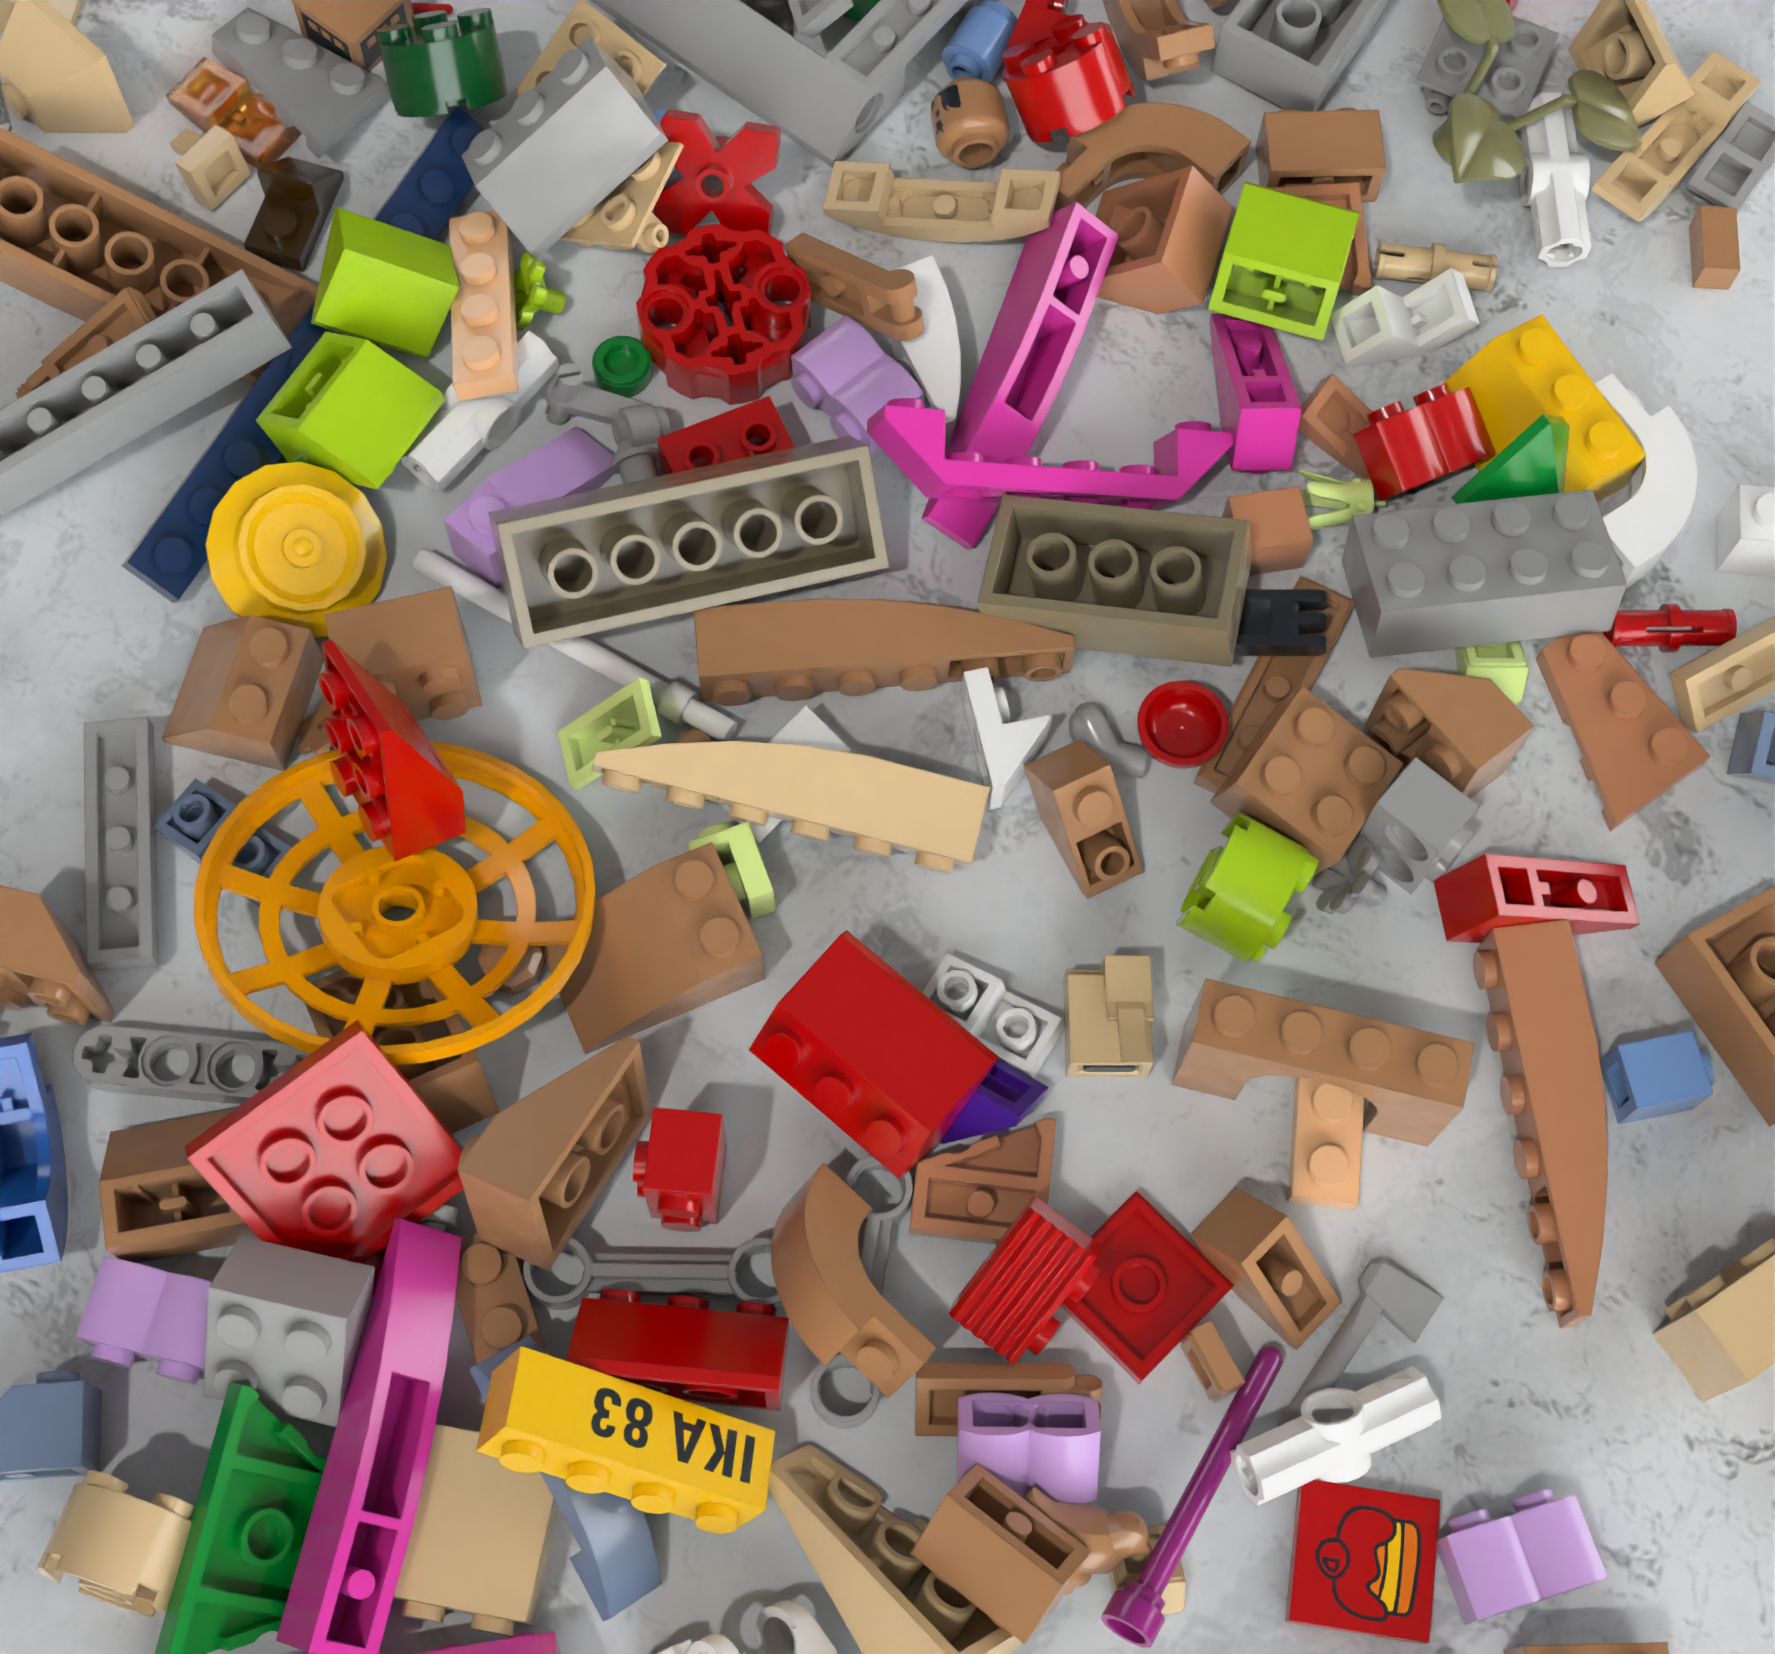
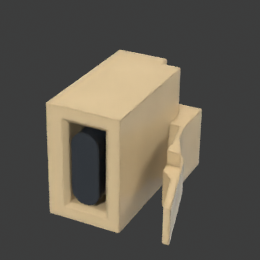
(1109, 1018)

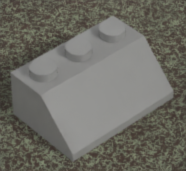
(564, 146)

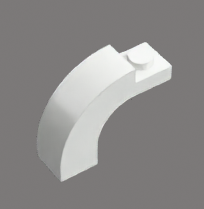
(1660, 487)

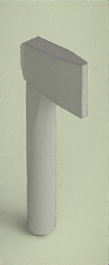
(1385, 1292)

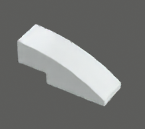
(936, 354)

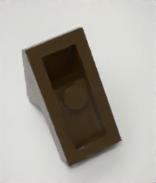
(293, 210)

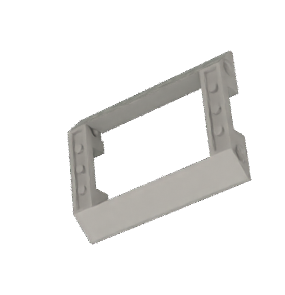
(811, 98)

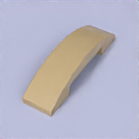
(1678, 139)
(941, 209)

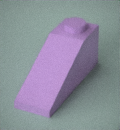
(555, 470)

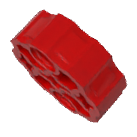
(746, 276)

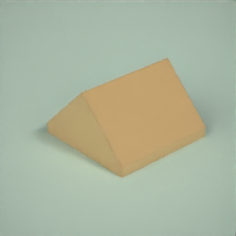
(1633, 52)

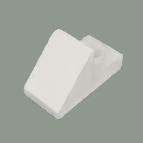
(999, 744)

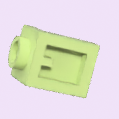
(746, 867)

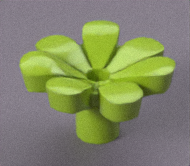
(532, 292)

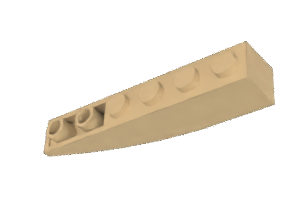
(816, 790)

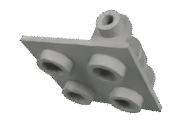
(1507, 83)

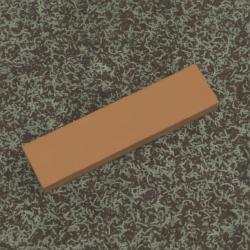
(1269, 684)

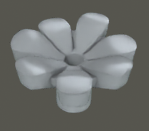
(1350, 880)

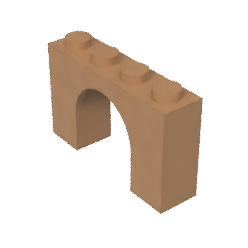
(1407, 1074)

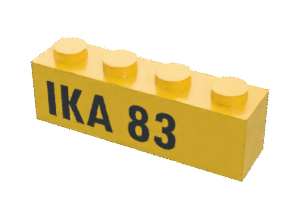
(626, 1441)

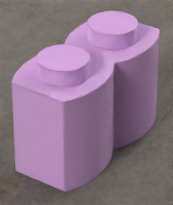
(849, 378)
(147, 1317)
(1032, 1442)
(1518, 1556)

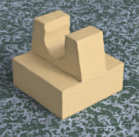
(210, 165)

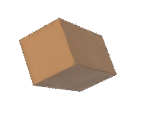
(1714, 247)

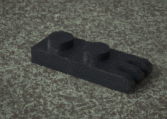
(1276, 625)

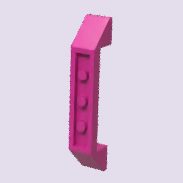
(916, 444)

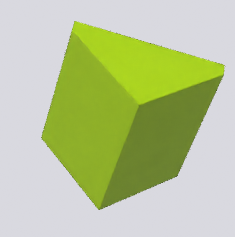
(384, 284)

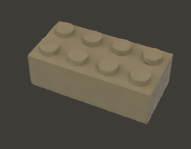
(1120, 577)

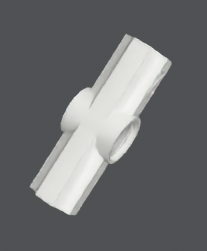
(1555, 185)
(472, 424)
(1335, 1435)

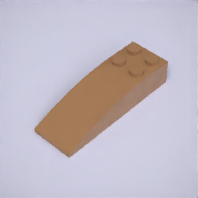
(86, 240)

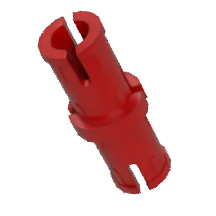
(1707, 629)

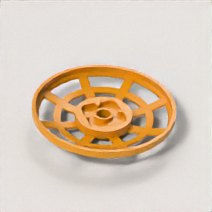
(371, 883)

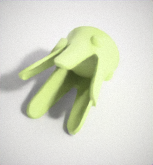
(1344, 497)

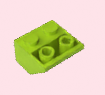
(1283, 261)
(350, 410)

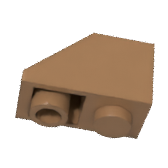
(1084, 816)

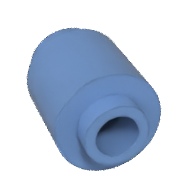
(980, 42)

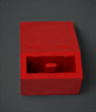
(387, 761)

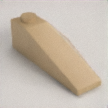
(867, 1564)

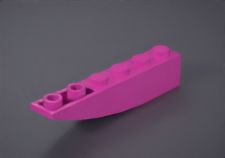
(1027, 354)
(377, 1452)

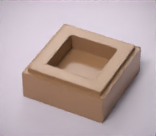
(1211, 1362)

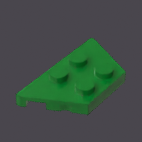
(242, 1531)

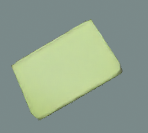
(1499, 662)

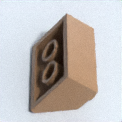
(1729, 989)

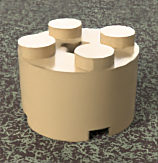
(119, 1544)

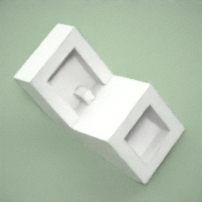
(1393, 327)

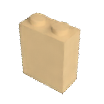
(476, 1538)

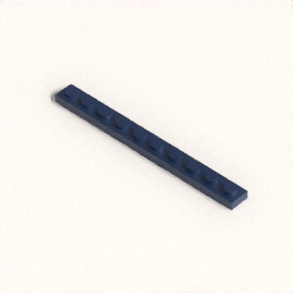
(175, 542)

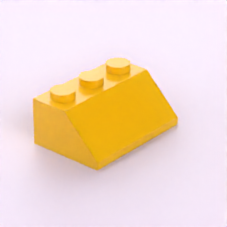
(1534, 375)

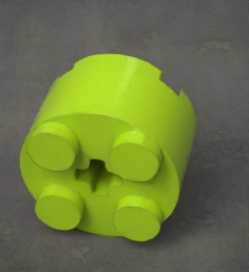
(1245, 887)

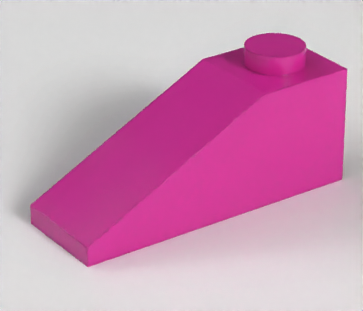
(1254, 395)

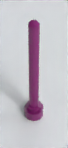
(1137, 1608)

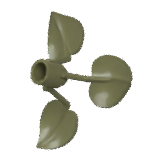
(1474, 134)

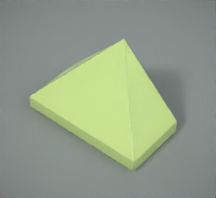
(616, 723)

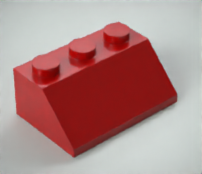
(873, 1054)
(685, 1348)

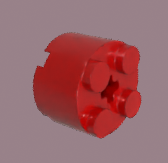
(1067, 79)

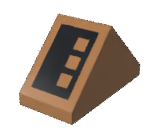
(351, 25)

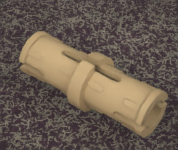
(1426, 263)

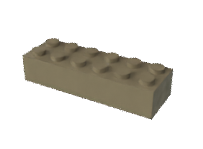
(689, 540)

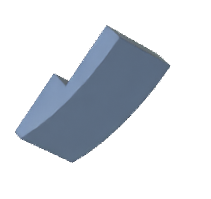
(197, 816)

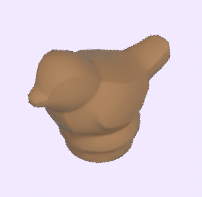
(1106, 1534)

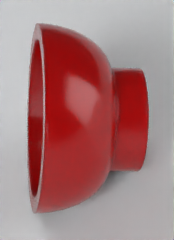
(1182, 724)

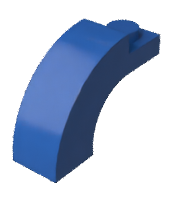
(30, 1162)

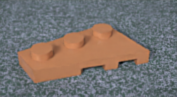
(1623, 729)

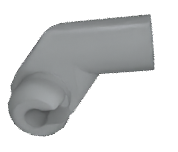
(1092, 728)

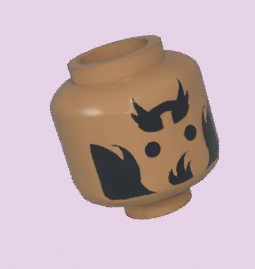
(969, 122)

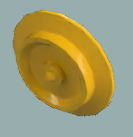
(295, 546)

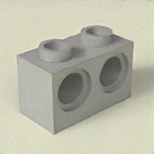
(1418, 826)

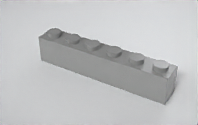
(134, 387)

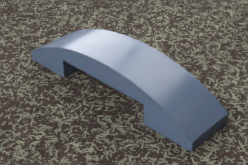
(614, 1538)

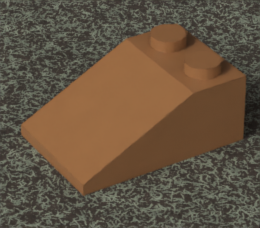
(659, 950)
(451, 1085)
(554, 1153)

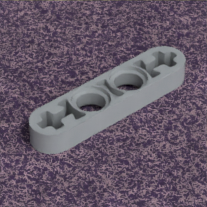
(202, 1076)

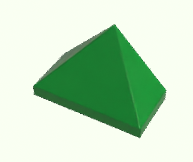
(1526, 467)

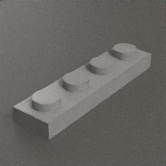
(120, 844)

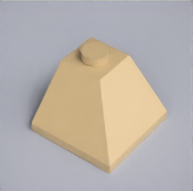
(58, 74)

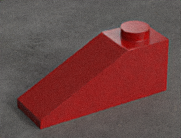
(1530, 890)

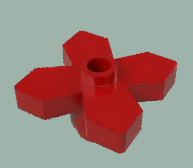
(717, 175)

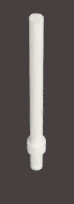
(673, 700)

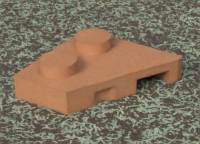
(983, 1187)

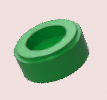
(622, 366)

